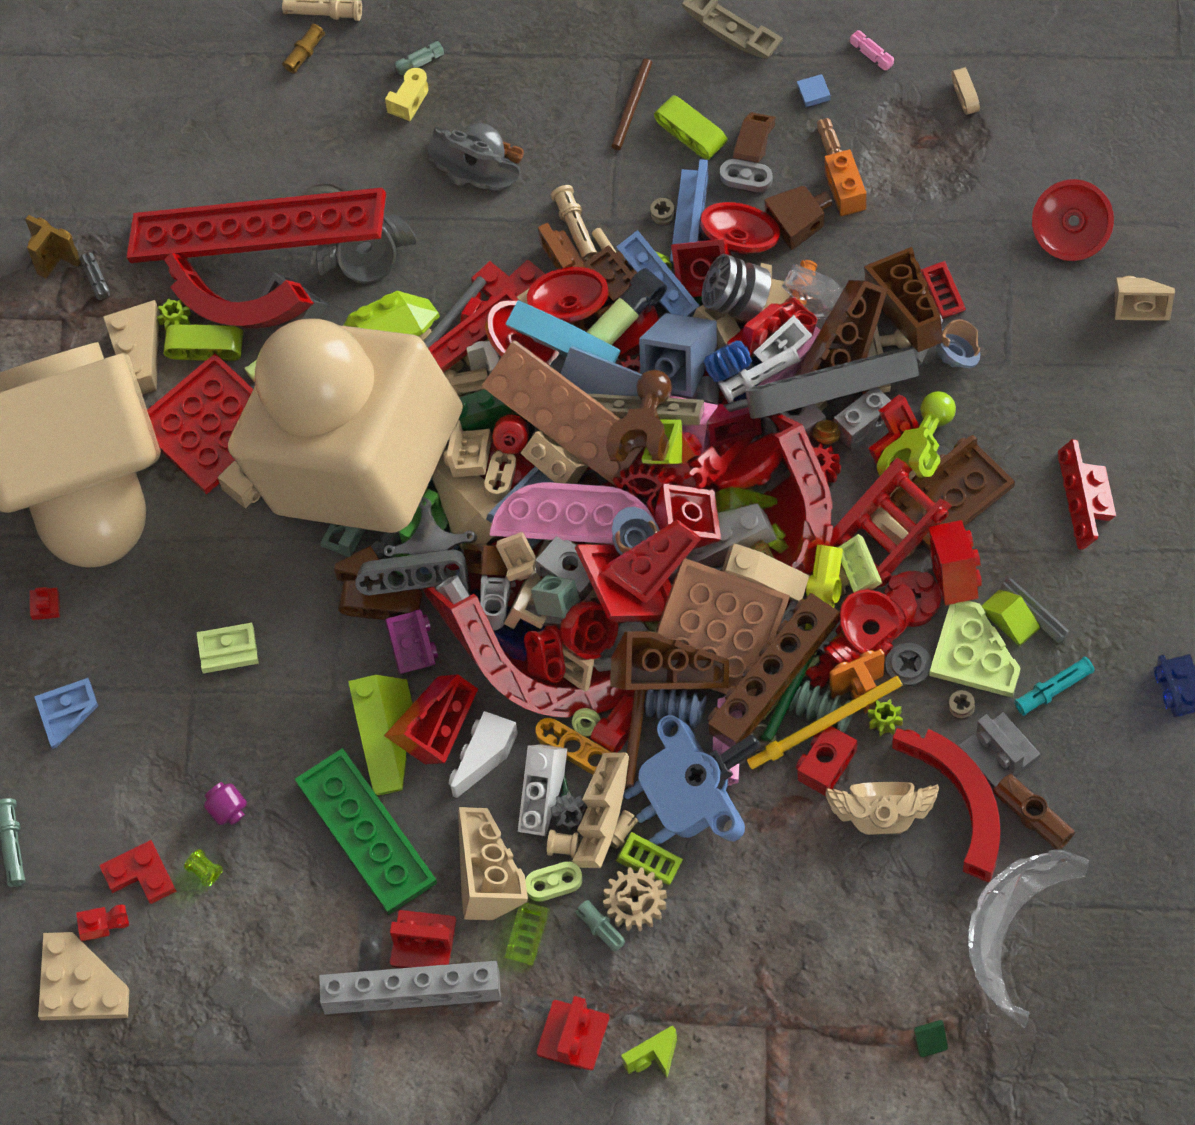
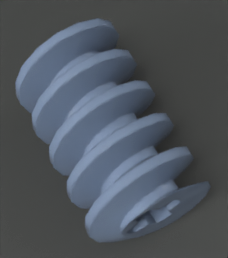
(675, 705)

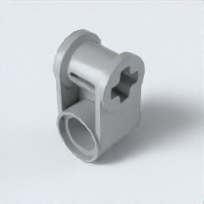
(495, 596)

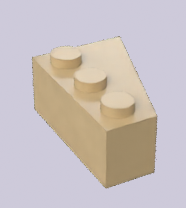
(136, 334)

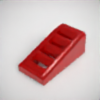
(946, 278)

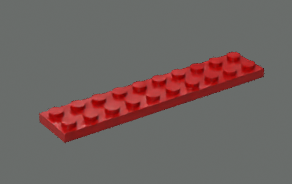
(257, 225)

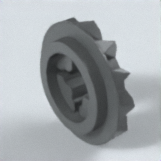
(908, 652)

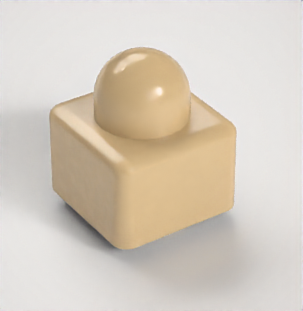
(344, 424)
(73, 450)

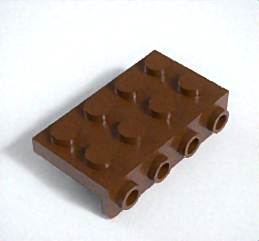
(963, 479)

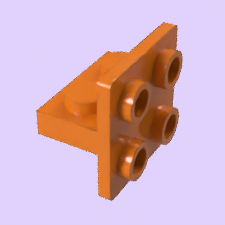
(858, 676)

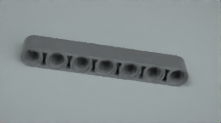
(832, 382)

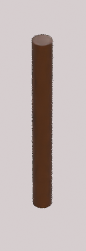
(631, 104)
(634, 735)

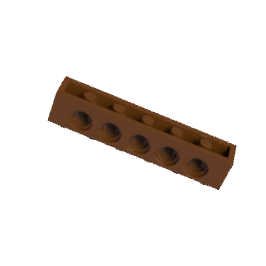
(807, 611)

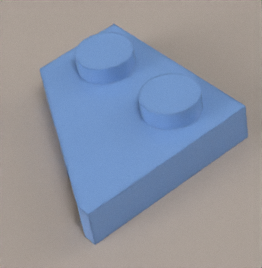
(65, 709)

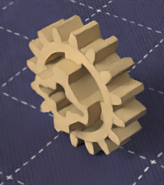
(648, 896)

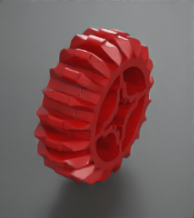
(628, 479)

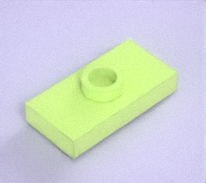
(859, 564)

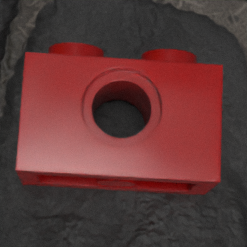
(825, 775)

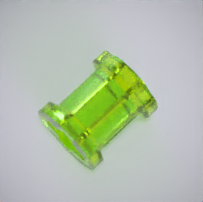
(203, 867)

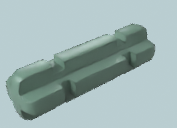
(419, 57)

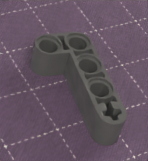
(412, 576)

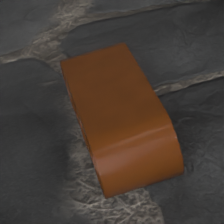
(377, 606)

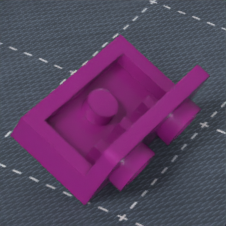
(411, 641)

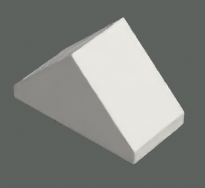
(788, 335)

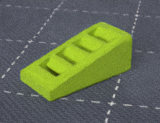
(643, 844)

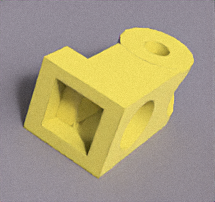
(409, 96)

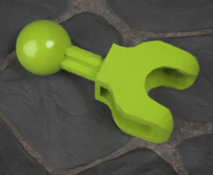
(918, 445)

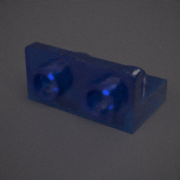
(1178, 683)

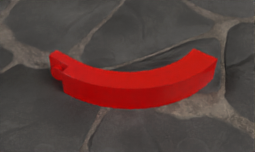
(267, 311)
(973, 788)

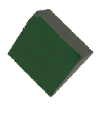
(930, 1038)

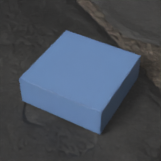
(813, 90)

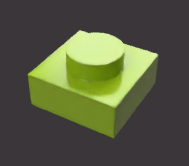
(779, 543)

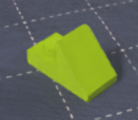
(659, 1047)

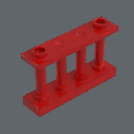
(879, 497)

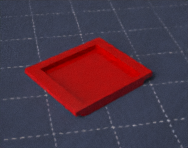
(615, 600)

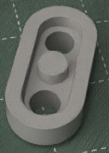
(747, 174)

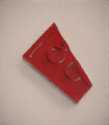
(652, 561)

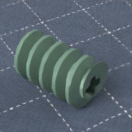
(818, 705)

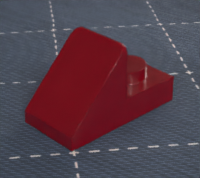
(728, 427)

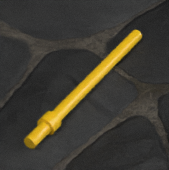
(776, 749)

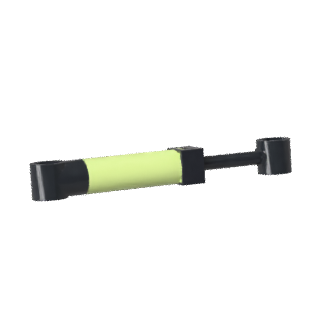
(643, 292)

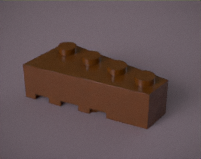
(907, 298)
(848, 328)

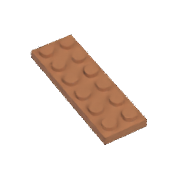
(556, 408)

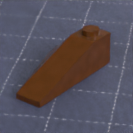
(658, 662)

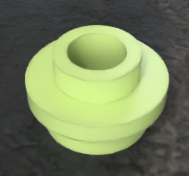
(580, 726)

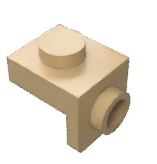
(517, 556)

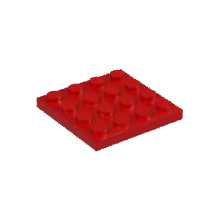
(198, 419)

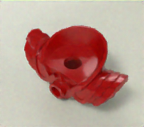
(888, 610)

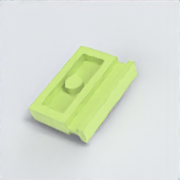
(227, 648)

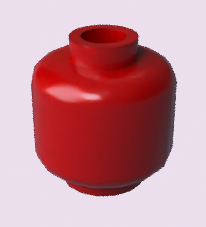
(510, 434)

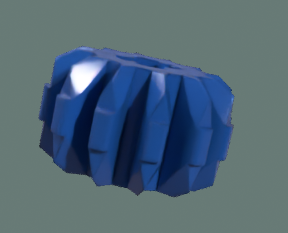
(727, 361)

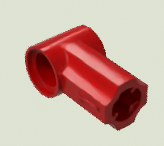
(614, 730)

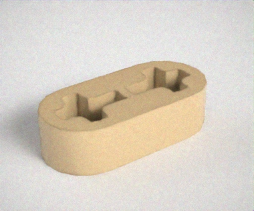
(965, 91)
(505, 476)

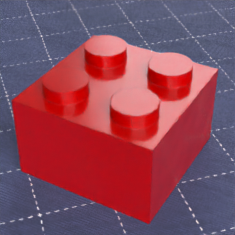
(954, 562)

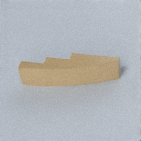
(604, 805)

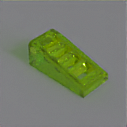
(734, 498)
(537, 936)

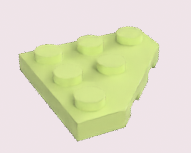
(974, 652)

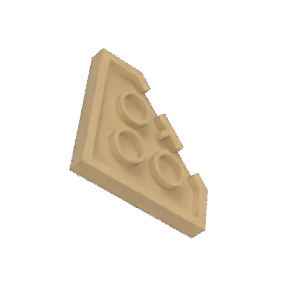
(78, 982)

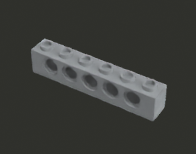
(410, 987)

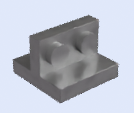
(999, 749)

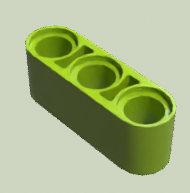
(690, 127)
(202, 341)

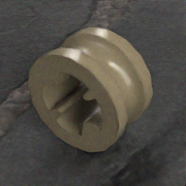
(657, 205)
(966, 712)

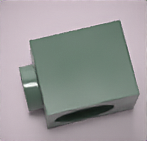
(555, 596)

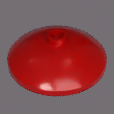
(1055, 209)
(742, 227)
(569, 293)
(501, 336)
(752, 464)

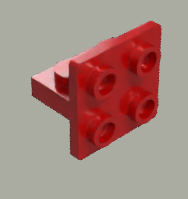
(421, 939)
(573, 1034)

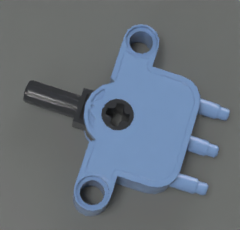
(675, 788)

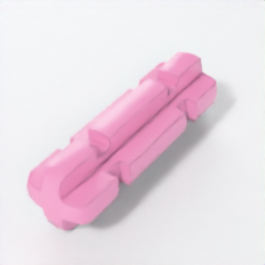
(871, 50)

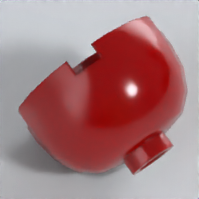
(588, 630)

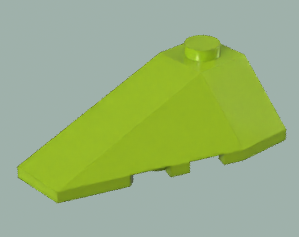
(378, 706)

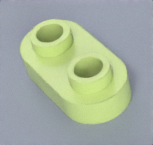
(552, 879)

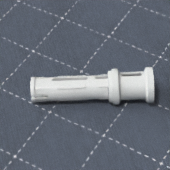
(747, 379)

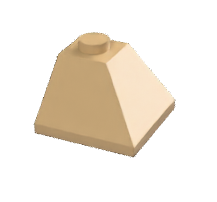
(1142, 299)

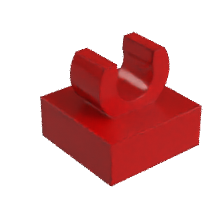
(44, 603)

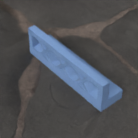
(690, 205)
(641, 255)

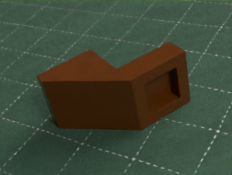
(753, 137)

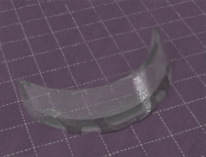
(997, 909)

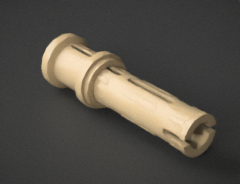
(333, 8)
(571, 214)

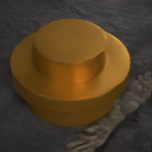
(826, 432)

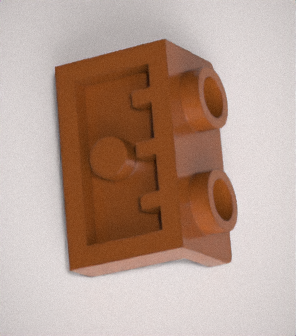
(559, 248)

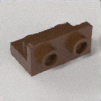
(613, 269)

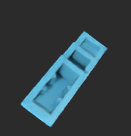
(557, 333)

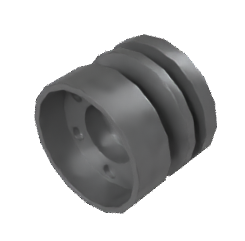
(736, 287)

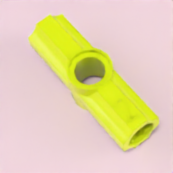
(825, 578)

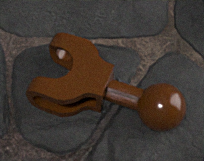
(642, 425)

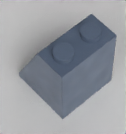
(678, 349)

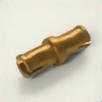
(303, 48)

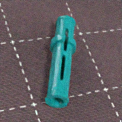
(1045, 691)

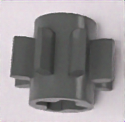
(568, 810)

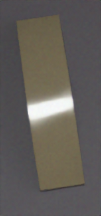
(733, 29)

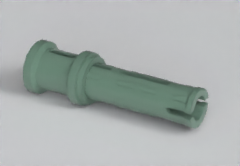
(10, 845)

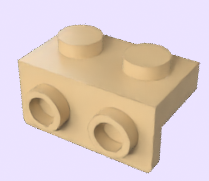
(468, 451)

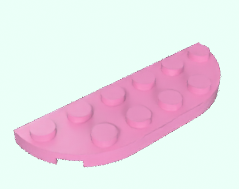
(563, 511)

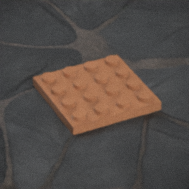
(722, 616)

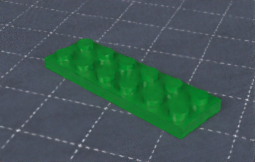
(365, 831)

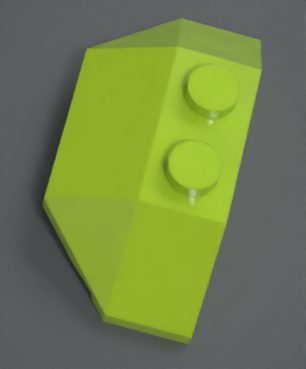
(395, 313)

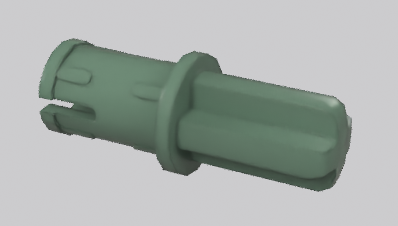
(600, 925)

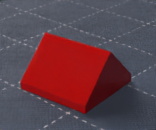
(694, 260)

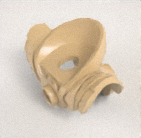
(882, 806)

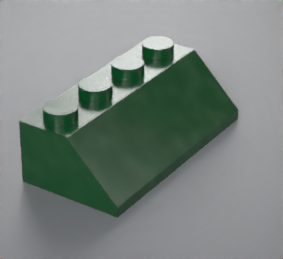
(482, 411)

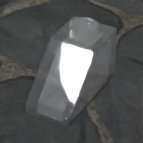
(813, 290)

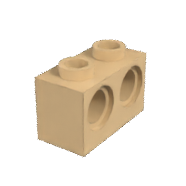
(553, 459)

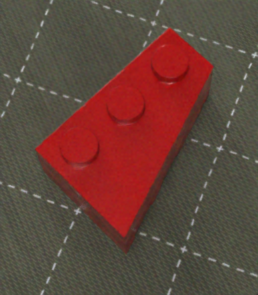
(434, 719)

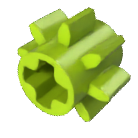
(173, 313)
(892, 720)

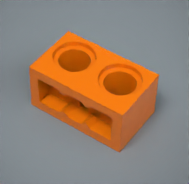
(845, 182)

